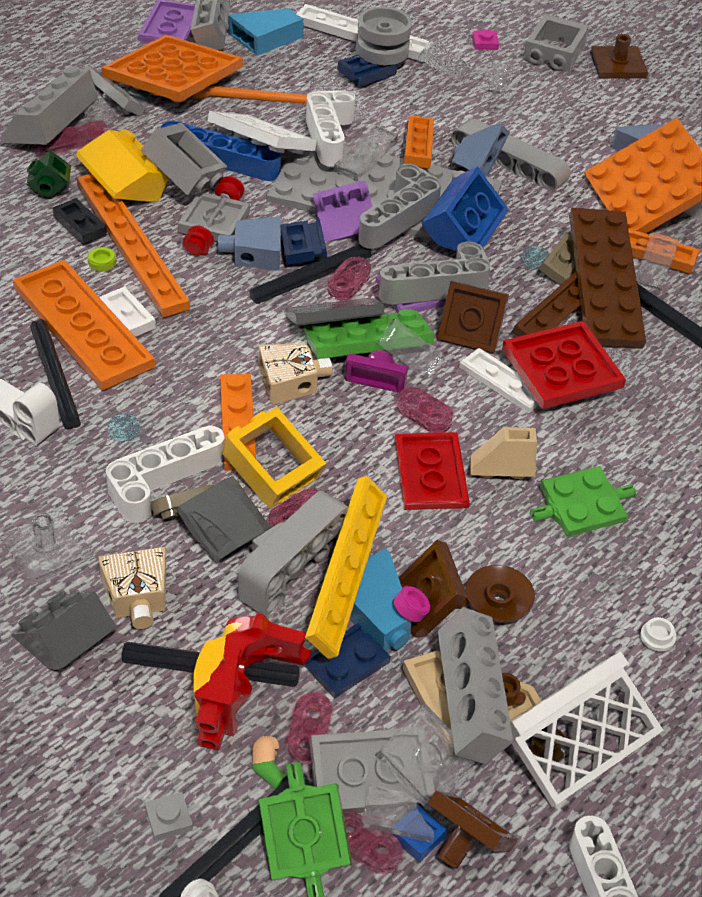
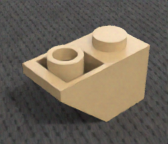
(507, 454)

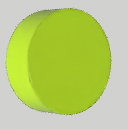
(101, 259)

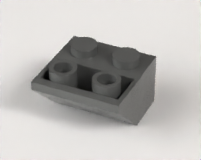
(64, 628)

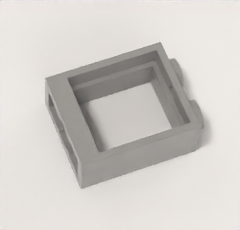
(557, 30)
(184, 158)

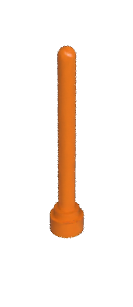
(250, 94)

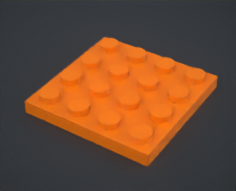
(172, 68)
(651, 177)

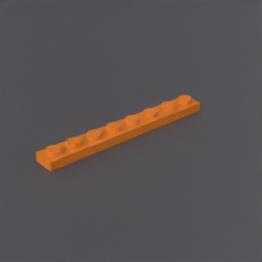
(135, 248)

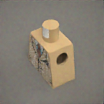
(290, 371)
(135, 584)

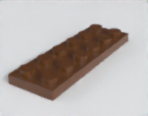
(607, 277)

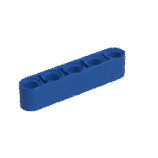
(239, 154)

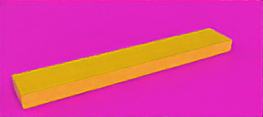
(346, 568)

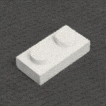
(129, 311)

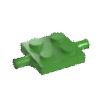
(583, 501)
(305, 831)

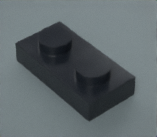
(79, 221)

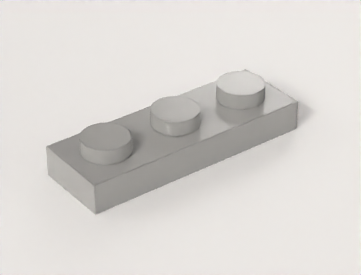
(115, 93)

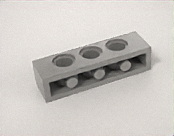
(210, 22)
(474, 686)

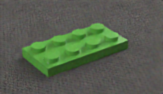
(360, 334)

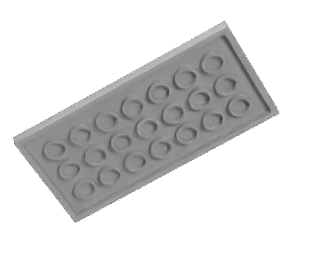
(306, 175)

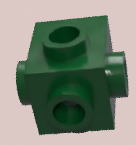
(48, 175)

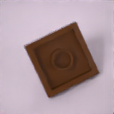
(619, 60)
(473, 316)
(439, 580)
(470, 825)

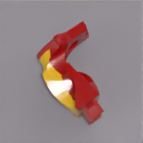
(220, 670)

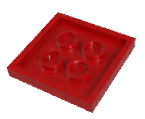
(563, 364)

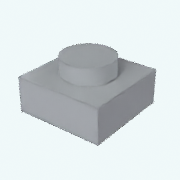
(168, 816)

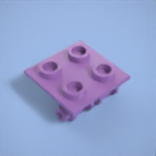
(341, 209)

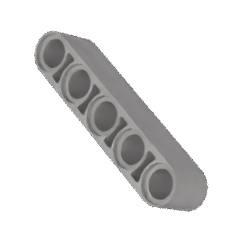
(522, 158)

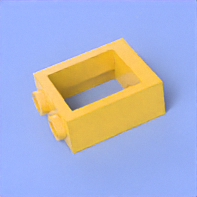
(255, 475)

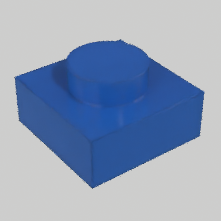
(418, 848)

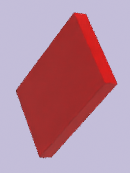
(431, 471)

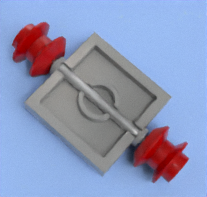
(213, 215)

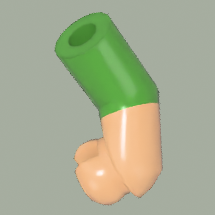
(264, 761)

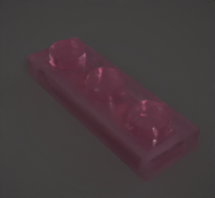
(72, 138)

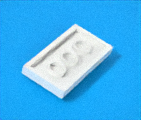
(262, 132)

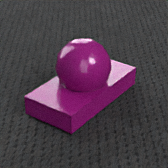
(376, 371)

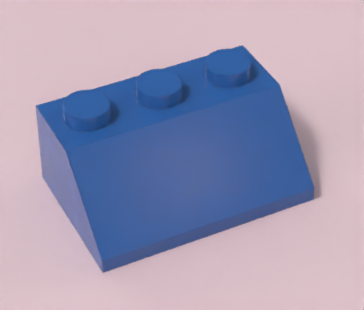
(465, 211)

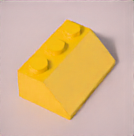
(122, 167)

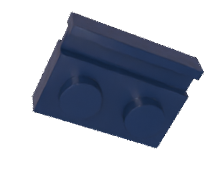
(364, 72)
(303, 241)
(356, 661)

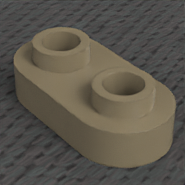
(167, 505)

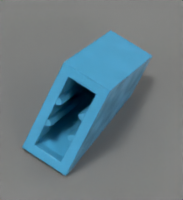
(266, 29)
(375, 604)

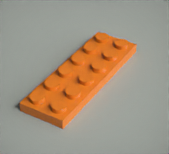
(84, 324)

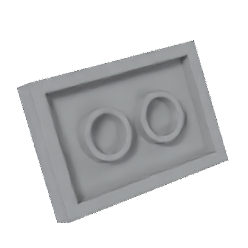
(352, 764)

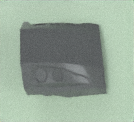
(223, 518)

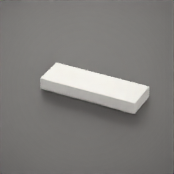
(499, 378)

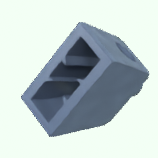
(254, 243)

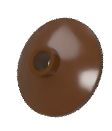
(500, 582)

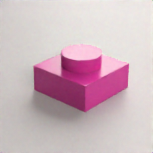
(485, 40)

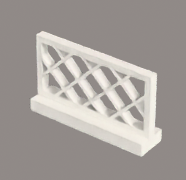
(571, 697)

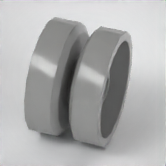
(383, 35)

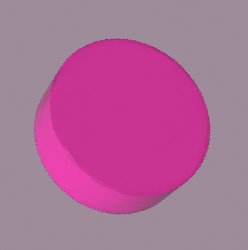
(412, 603)

